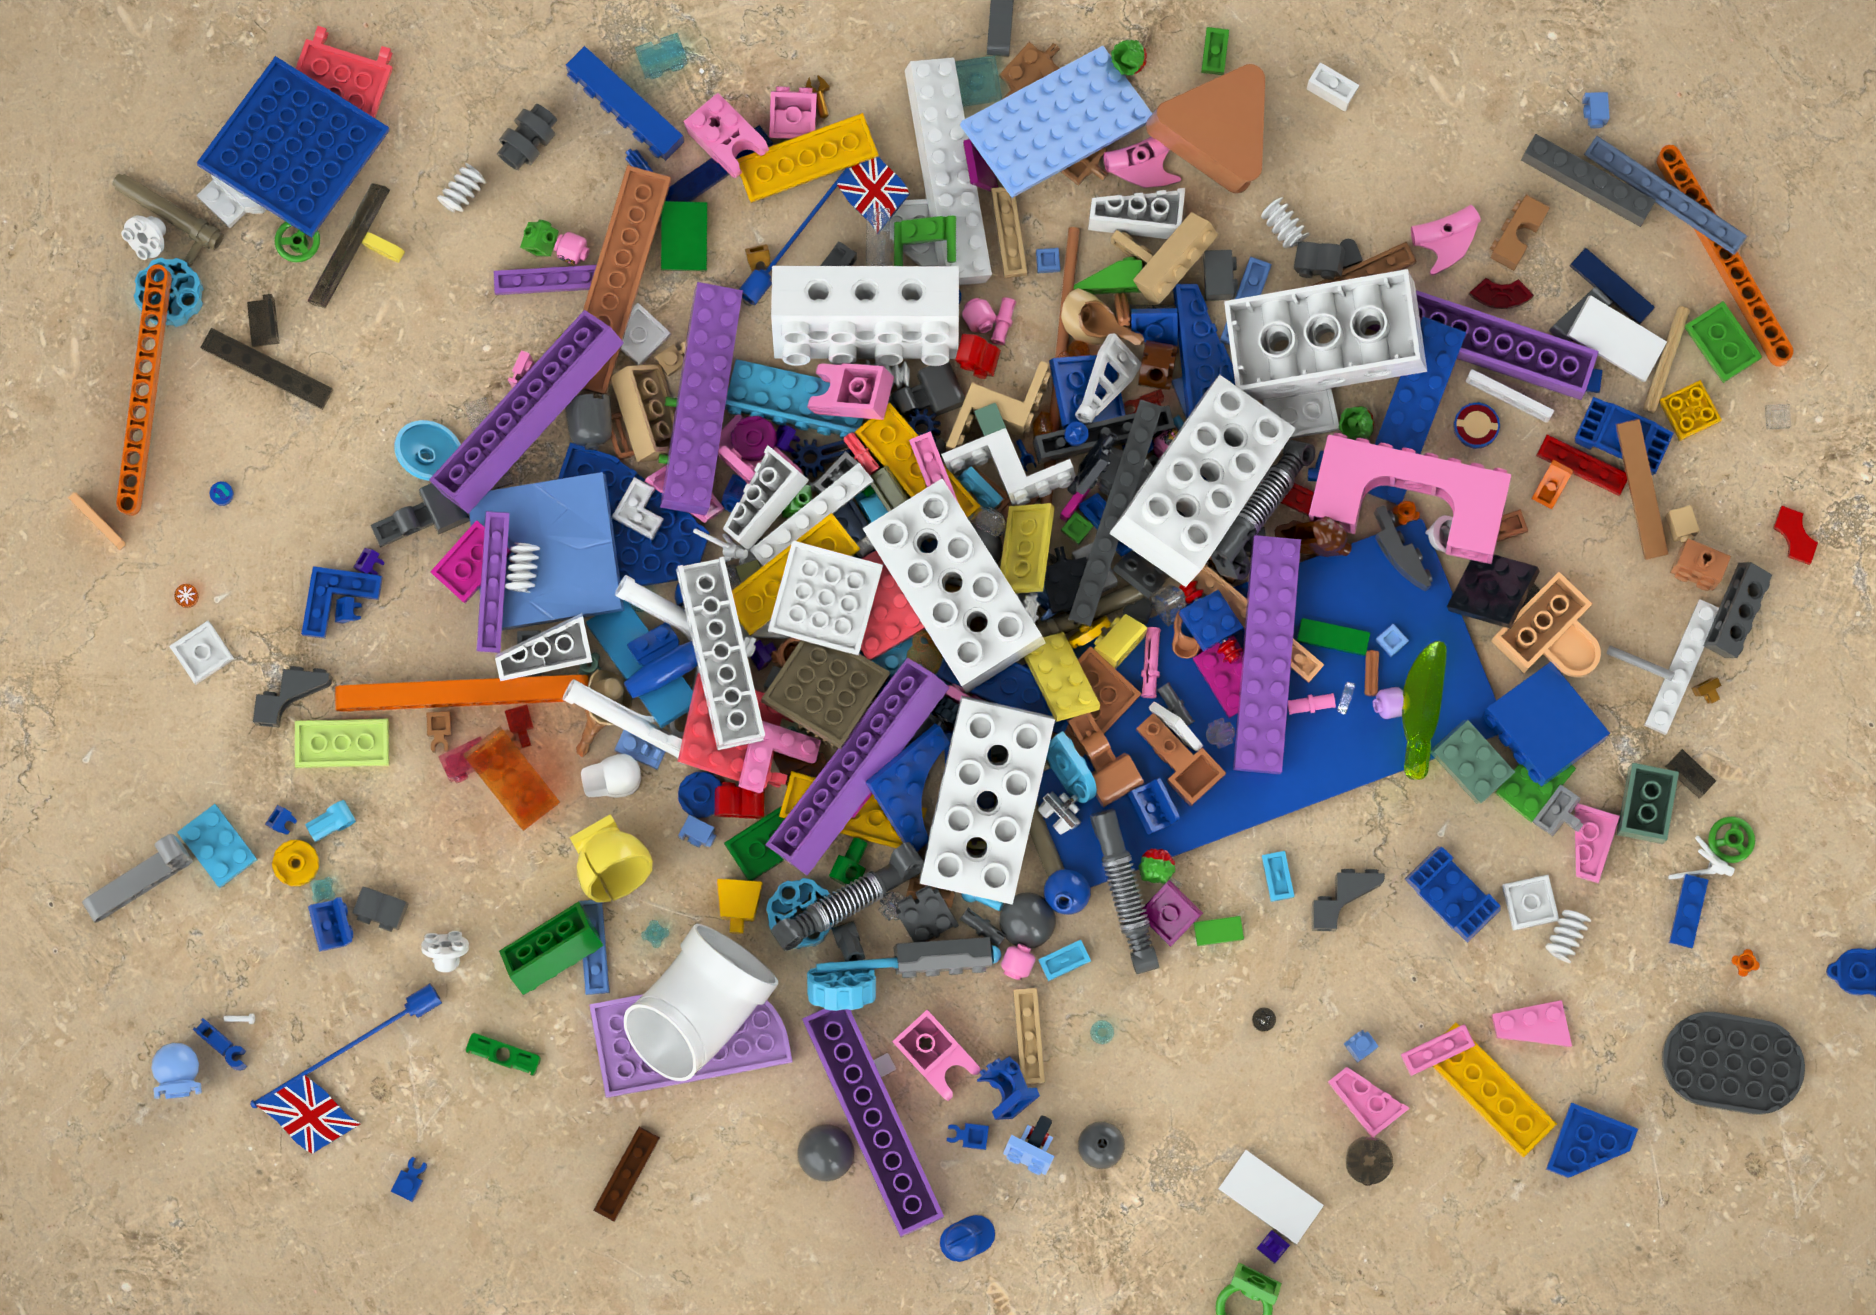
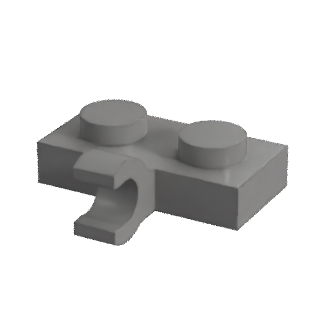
(1558, 811)

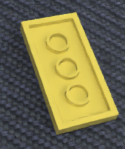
(1027, 546)
(1061, 679)

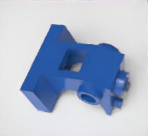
(1009, 1080)

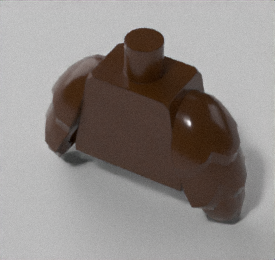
(1318, 537)

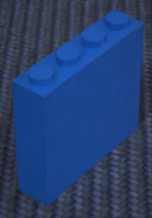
(1545, 724)

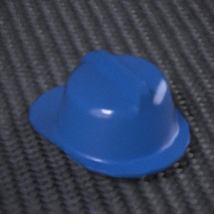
(967, 1238)

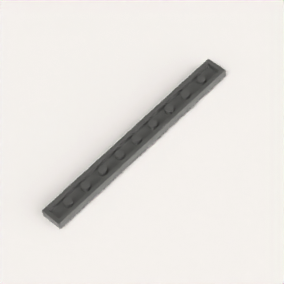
(1118, 500)

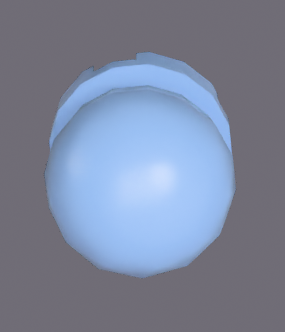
(175, 1069)

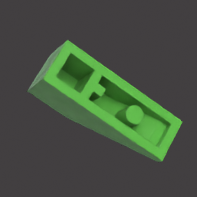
(1114, 278)

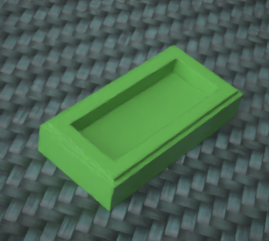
(1218, 931)

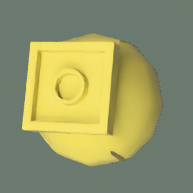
(611, 857)

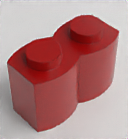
(977, 356)
(738, 802)

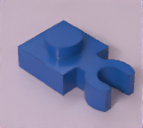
(973, 1136)
(408, 1183)

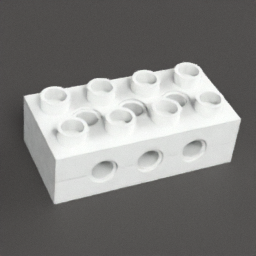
(865, 313)
(1307, 314)
(1151, 519)
(947, 615)
(1008, 822)

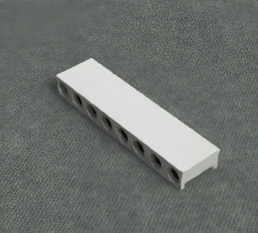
(720, 653)

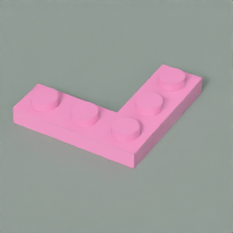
(778, 740)

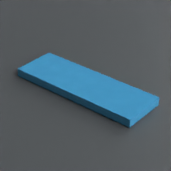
(613, 634)

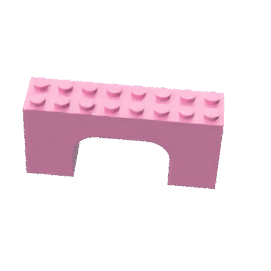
(1473, 493)

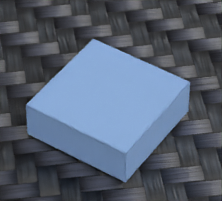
(1392, 640)

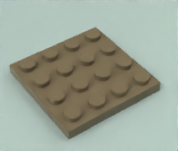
(825, 690)

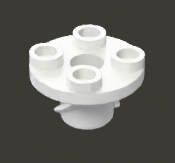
(145, 235)
(445, 949)

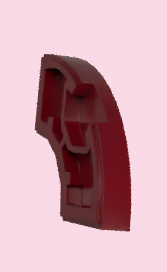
(1501, 296)

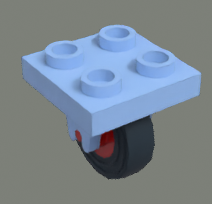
(1028, 1152)

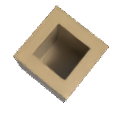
(1682, 524)

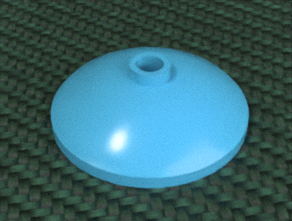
(427, 441)

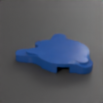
(1855, 971)

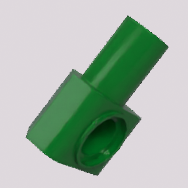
(847, 867)

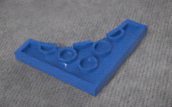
(901, 784)

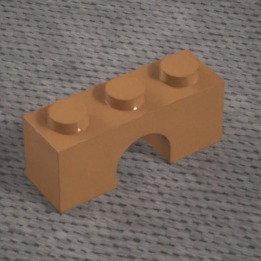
(1528, 215)

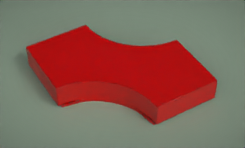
(1790, 525)

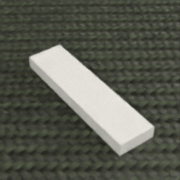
(1509, 396)

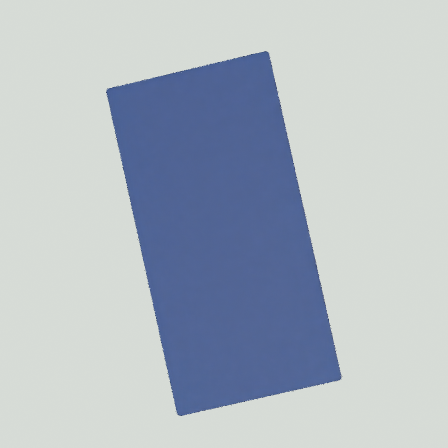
(1322, 749)

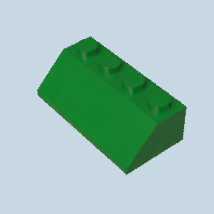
(550, 948)

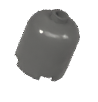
(589, 420)

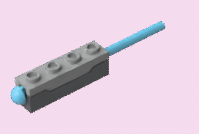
(928, 958)

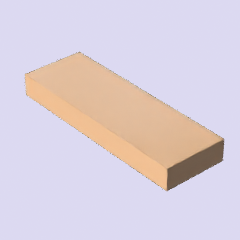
(96, 520)

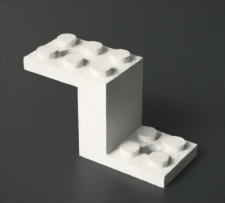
(1016, 483)

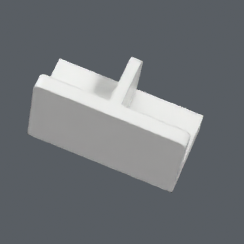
(1332, 86)

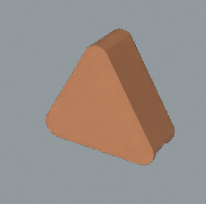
(1217, 127)

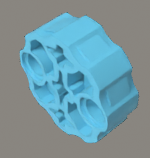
(183, 286)
(778, 903)
(841, 989)

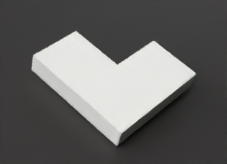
(632, 510)
(1177, 725)

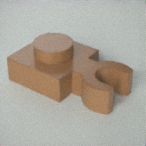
(438, 727)

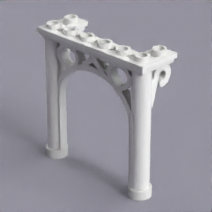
(620, 715)

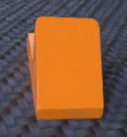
(1552, 484)

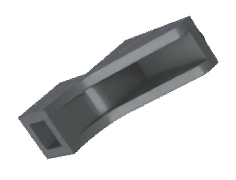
(294, 686)
(1347, 888)

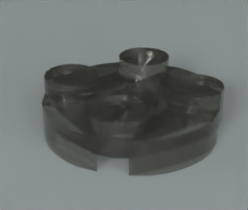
(1365, 1173)

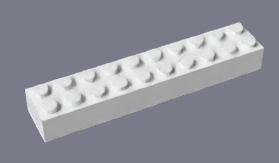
(940, 139)

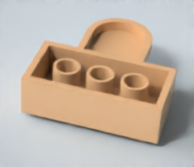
(1551, 629)

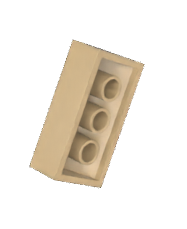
(1175, 258)
(641, 399)

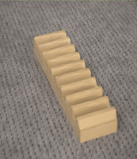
(1008, 233)
(1029, 1035)

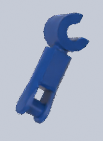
(221, 1045)

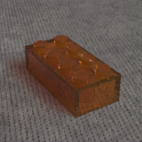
(511, 778)

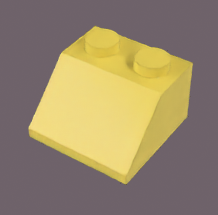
(1120, 640)

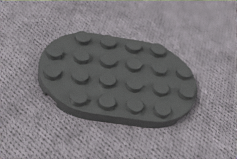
(1733, 1063)

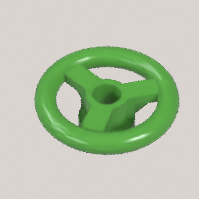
(298, 248)
(1744, 851)

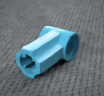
(335, 818)

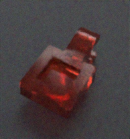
(1155, 397)
(519, 722)

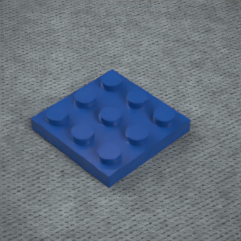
(1070, 384)

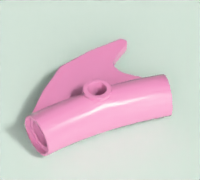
(1143, 172)
(1450, 245)

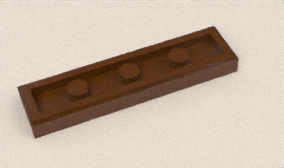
(626, 1174)

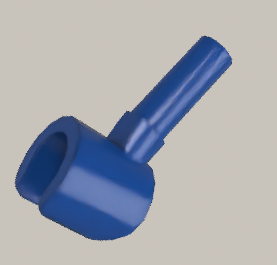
(1026, 458)
(1313, 472)

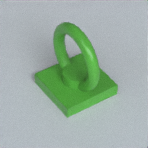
(1252, 1285)

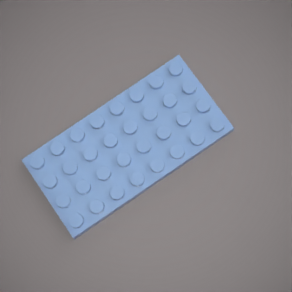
(1056, 121)

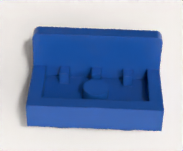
(1154, 806)
(331, 924)

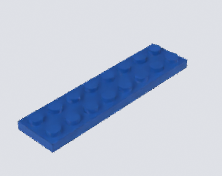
(1418, 397)

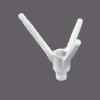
(730, 549)
(1715, 865)

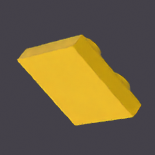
(1690, 410)

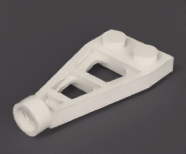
(1123, 361)

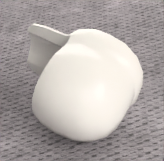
(613, 777)

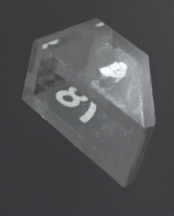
(1168, 602)

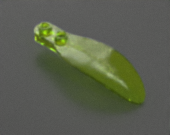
(1422, 707)

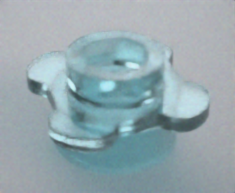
(316, 885)
(661, 933)

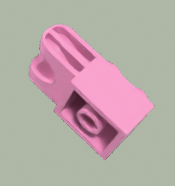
(724, 133)
(853, 391)
(934, 1061)

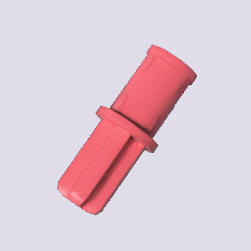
(861, 454)

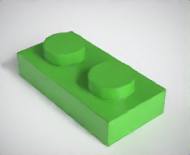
(1215, 51)

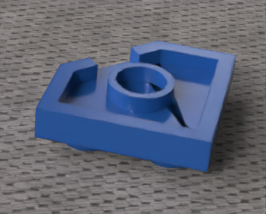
(1156, 324)

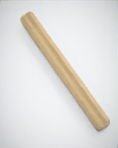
(1666, 359)

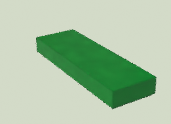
(1333, 637)

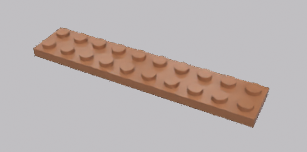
(625, 257)

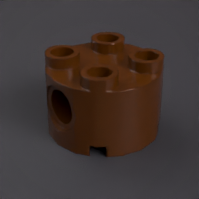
(1157, 365)

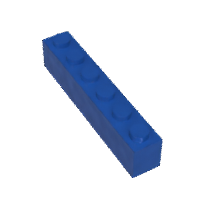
(624, 103)

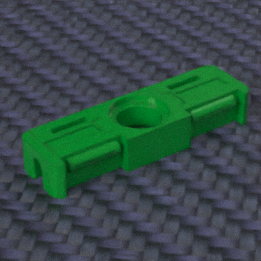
(488, 1047)

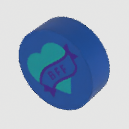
(221, 493)

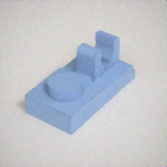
(639, 749)

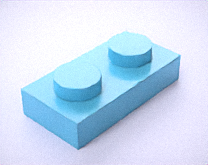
(974, 483)
(1277, 876)
(1064, 960)

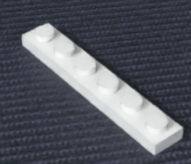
(812, 513)
(1683, 665)

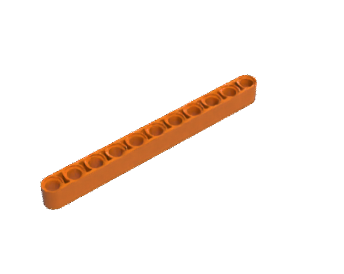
(1725, 266)
(140, 379)
(453, 693)

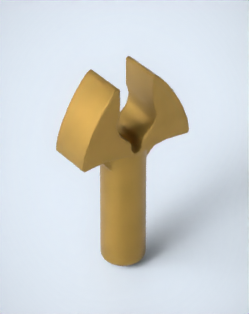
(821, 105)

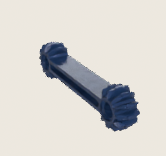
(819, 451)

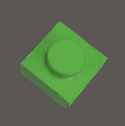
(1077, 528)

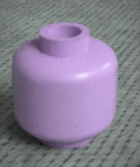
(1389, 702)

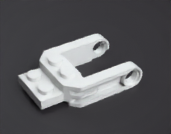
(227, 202)

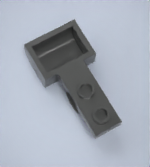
(936, 390)
(434, 510)

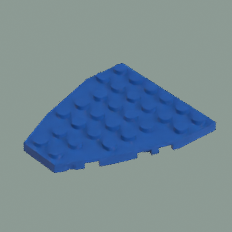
(637, 555)

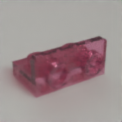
(455, 764)

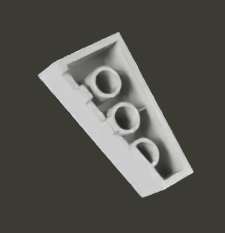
(1139, 214)
(764, 498)
(547, 651)

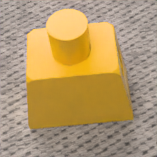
(738, 902)

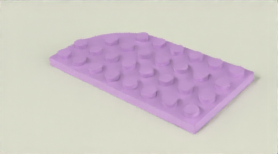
(754, 1046)

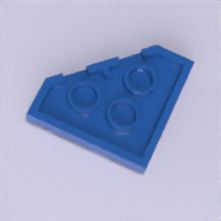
(1588, 1141)

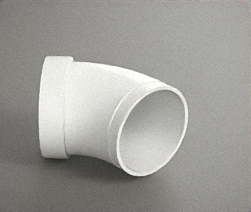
(697, 1004)

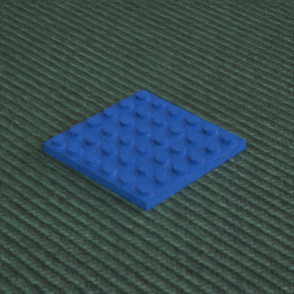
(293, 146)

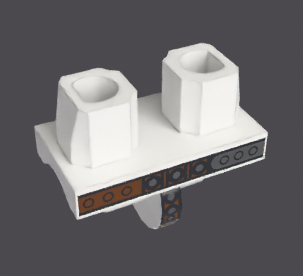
(1054, 804)

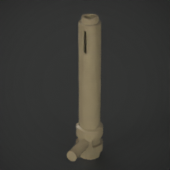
(196, 228)
(1106, 605)
(1043, 840)

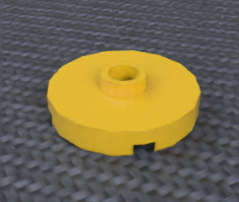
(1087, 633)
(292, 851)

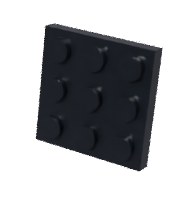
(1493, 590)

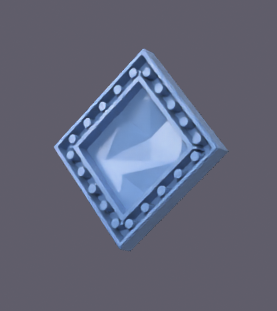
(576, 552)

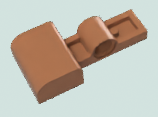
(1193, 773)
(1111, 774)

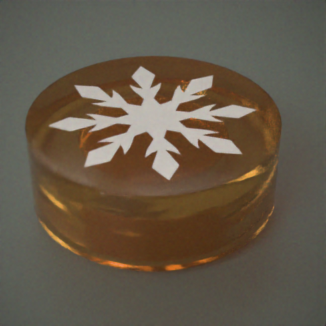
(186, 595)

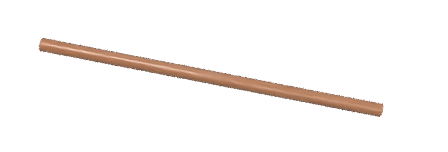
(1063, 335)

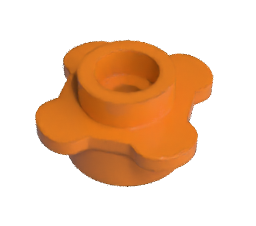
(1406, 506)
(1746, 956)

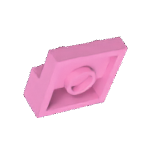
(792, 112)

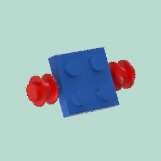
(1211, 621)

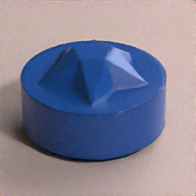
(1076, 433)

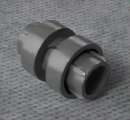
(532, 129)

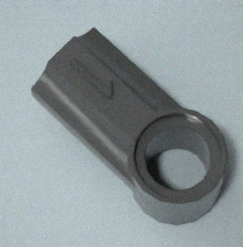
(848, 941)

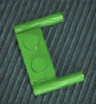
(925, 231)

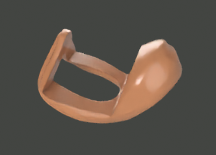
(1182, 645)

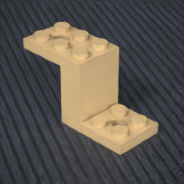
(1015, 414)

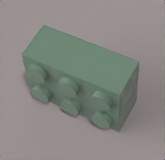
(1472, 761)
(1647, 803)

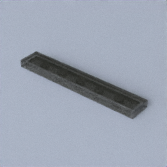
(348, 245)
(267, 368)

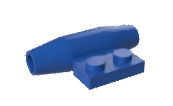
(661, 660)

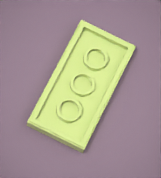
(341, 743)

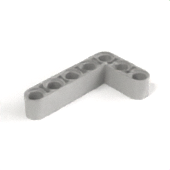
(168, 861)

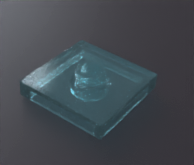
(978, 80)

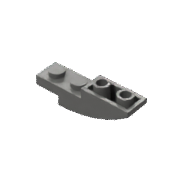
(1403, 558)

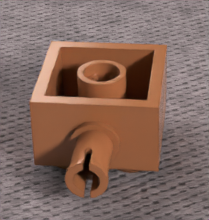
(1700, 565)

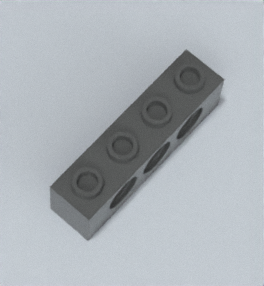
(1728, 615)

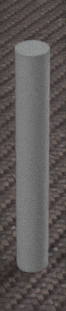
(1641, 663)

